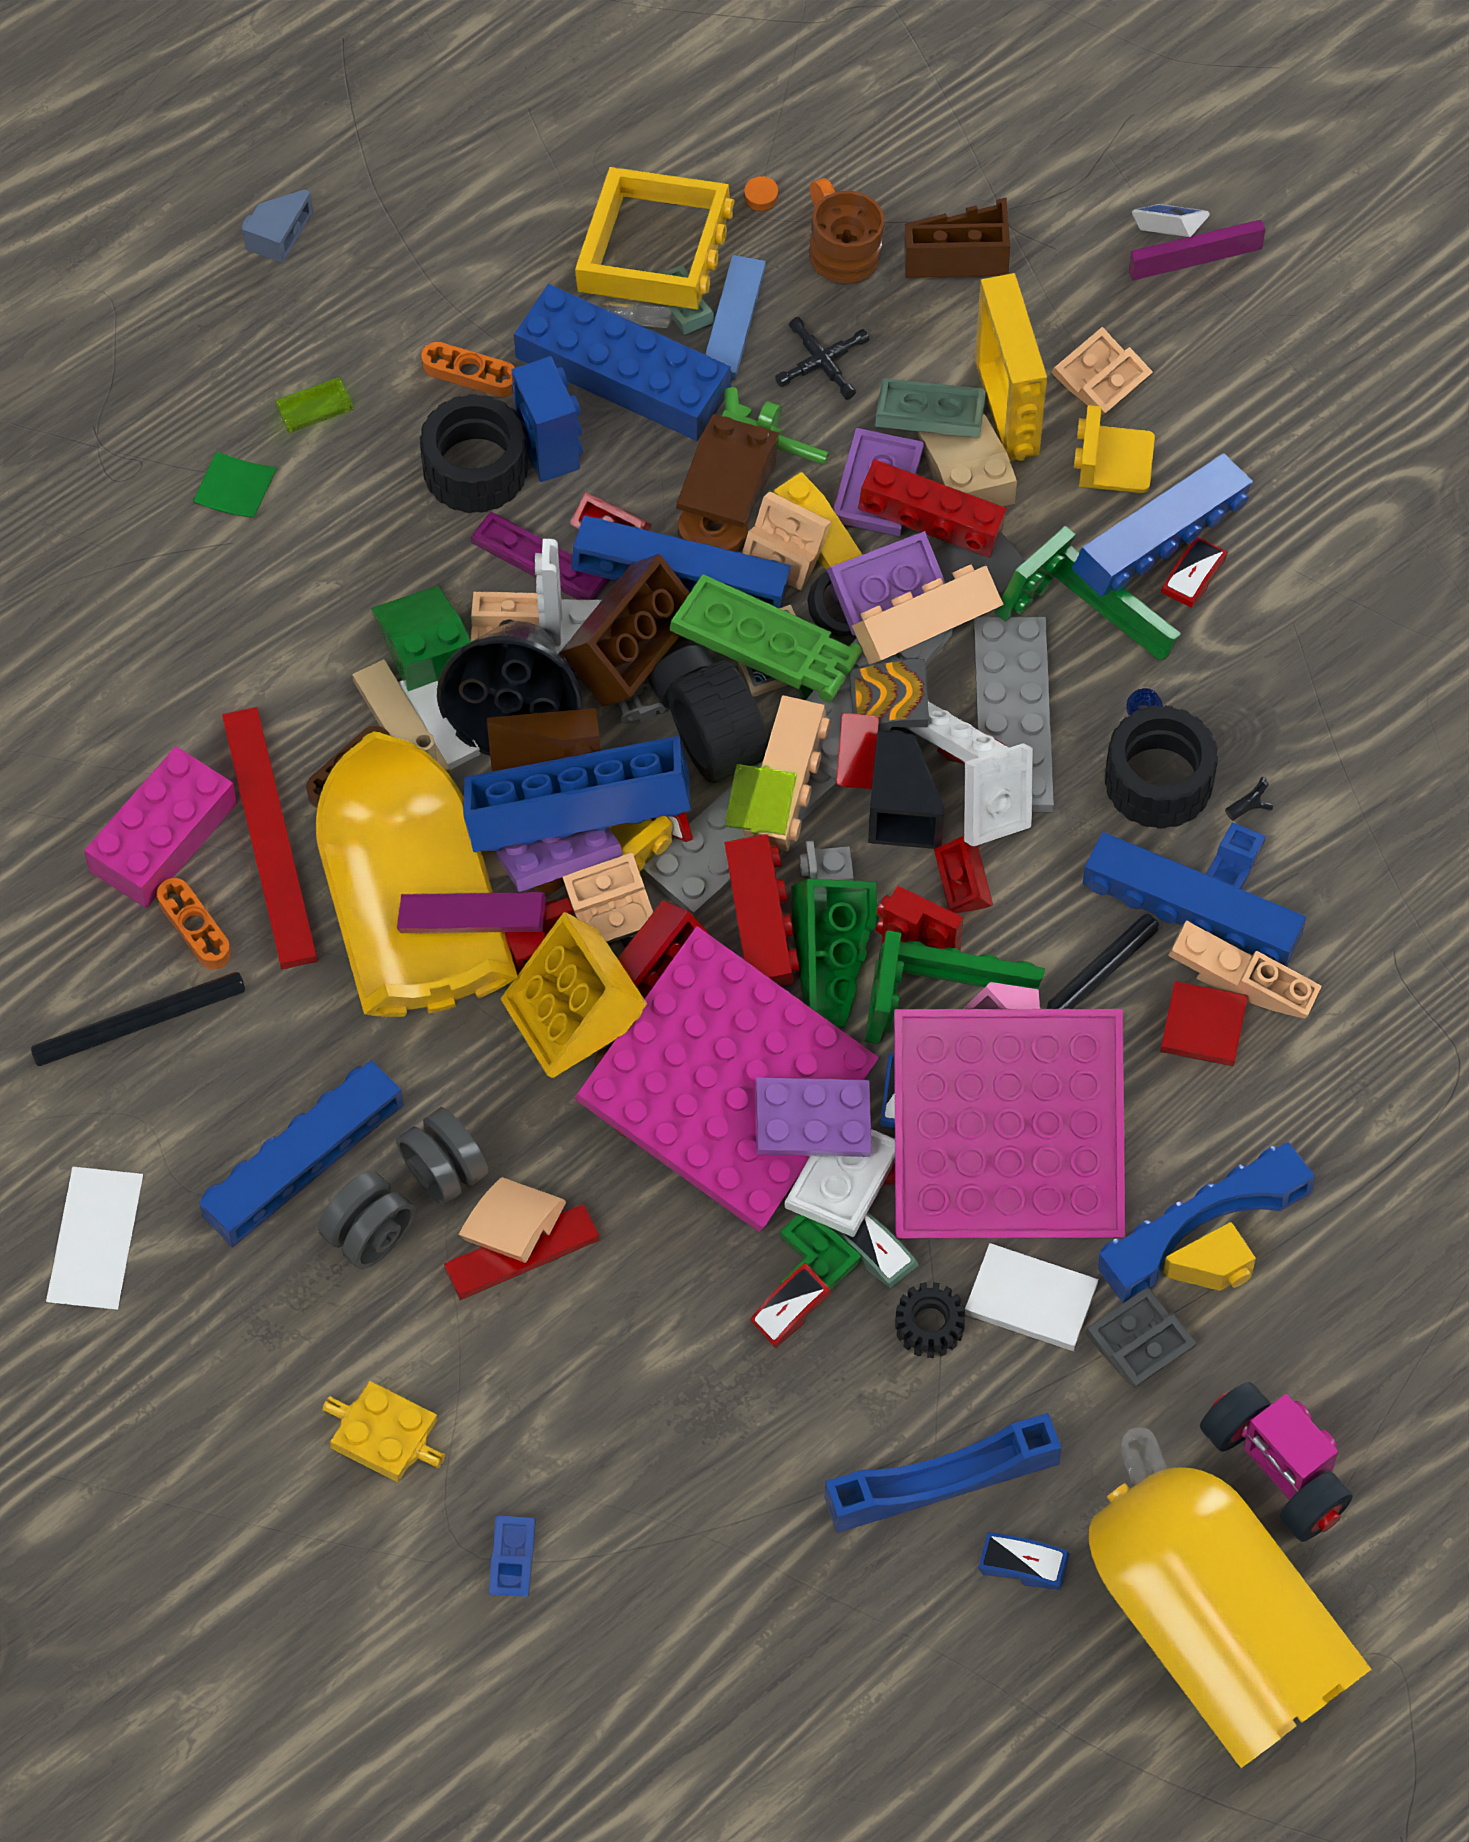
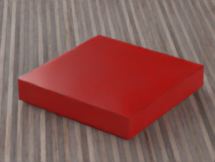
(1204, 1023)

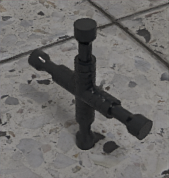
(822, 358)

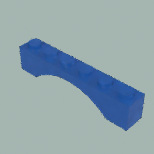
(1266, 1184)
(882, 1493)

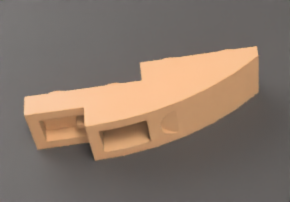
(1236, 971)

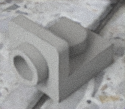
(826, 863)

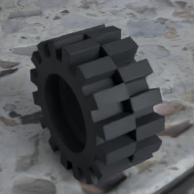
(930, 1298)

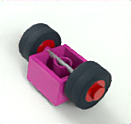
(1287, 1450)

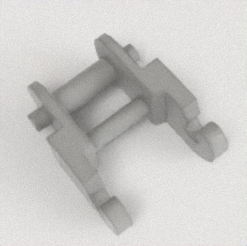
(641, 712)

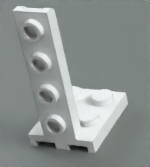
(558, 615)
(995, 777)

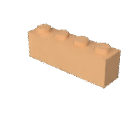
(928, 614)
(794, 749)

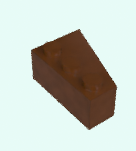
(960, 244)

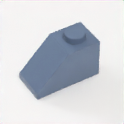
(277, 225)

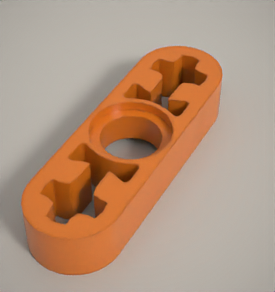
(461, 357)
(193, 939)

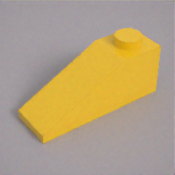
(838, 543)

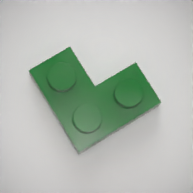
(821, 1249)

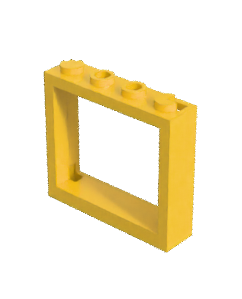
(644, 285)
(1007, 364)

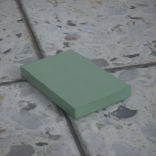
(930, 407)

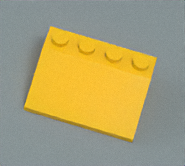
(572, 996)

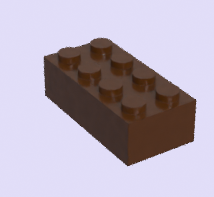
(627, 631)

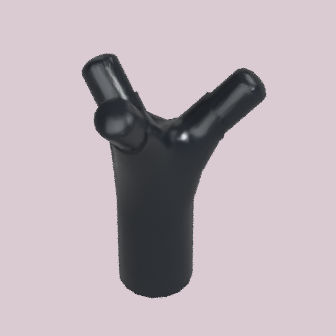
(1250, 801)

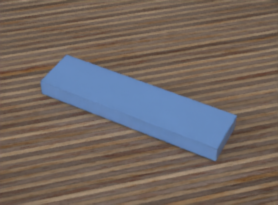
(736, 311)

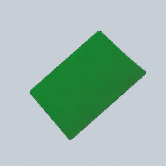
(234, 485)

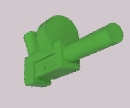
(769, 419)

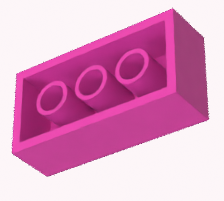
(160, 826)

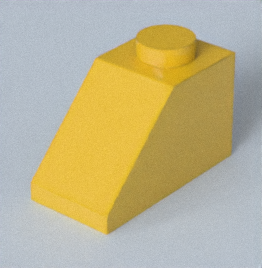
(1213, 1260)

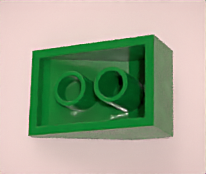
(420, 634)

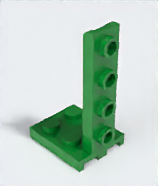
(1119, 607)
(935, 963)

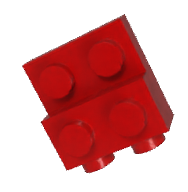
(919, 920)

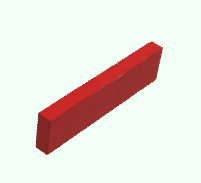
(487, 1268)

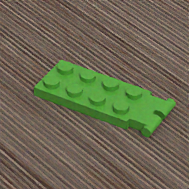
(764, 637)

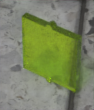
(760, 799)

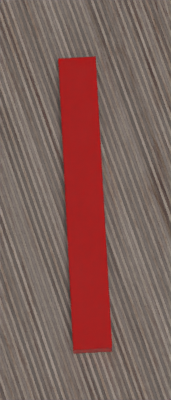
(269, 838)

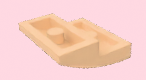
(1101, 371)
(788, 536)
(493, 607)
(610, 897)
(512, 1219)

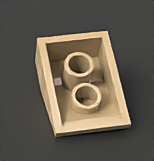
(972, 464)

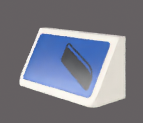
(1170, 219)

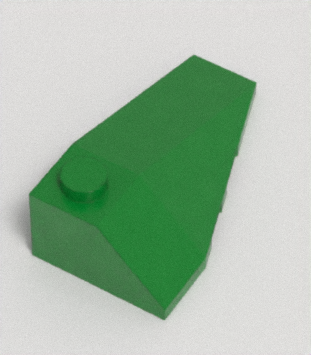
(831, 938)

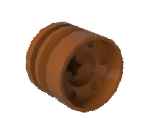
(846, 237)

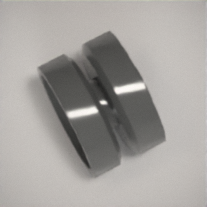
(442, 1156)
(366, 1219)

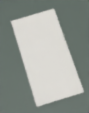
(94, 1238)

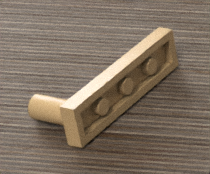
(394, 709)

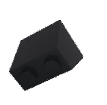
(903, 795)

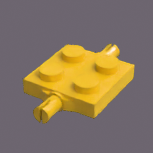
(383, 1431)

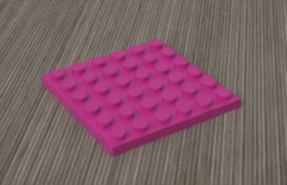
(690, 1070)
(1009, 1123)

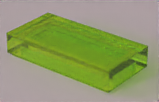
(314, 405)

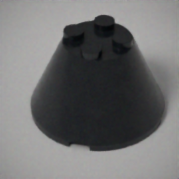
(505, 674)

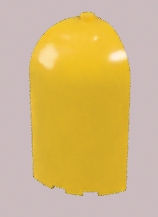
(392, 829)
(1221, 1607)

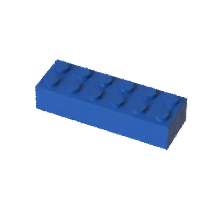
(624, 361)
(576, 794)

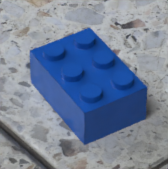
(548, 418)

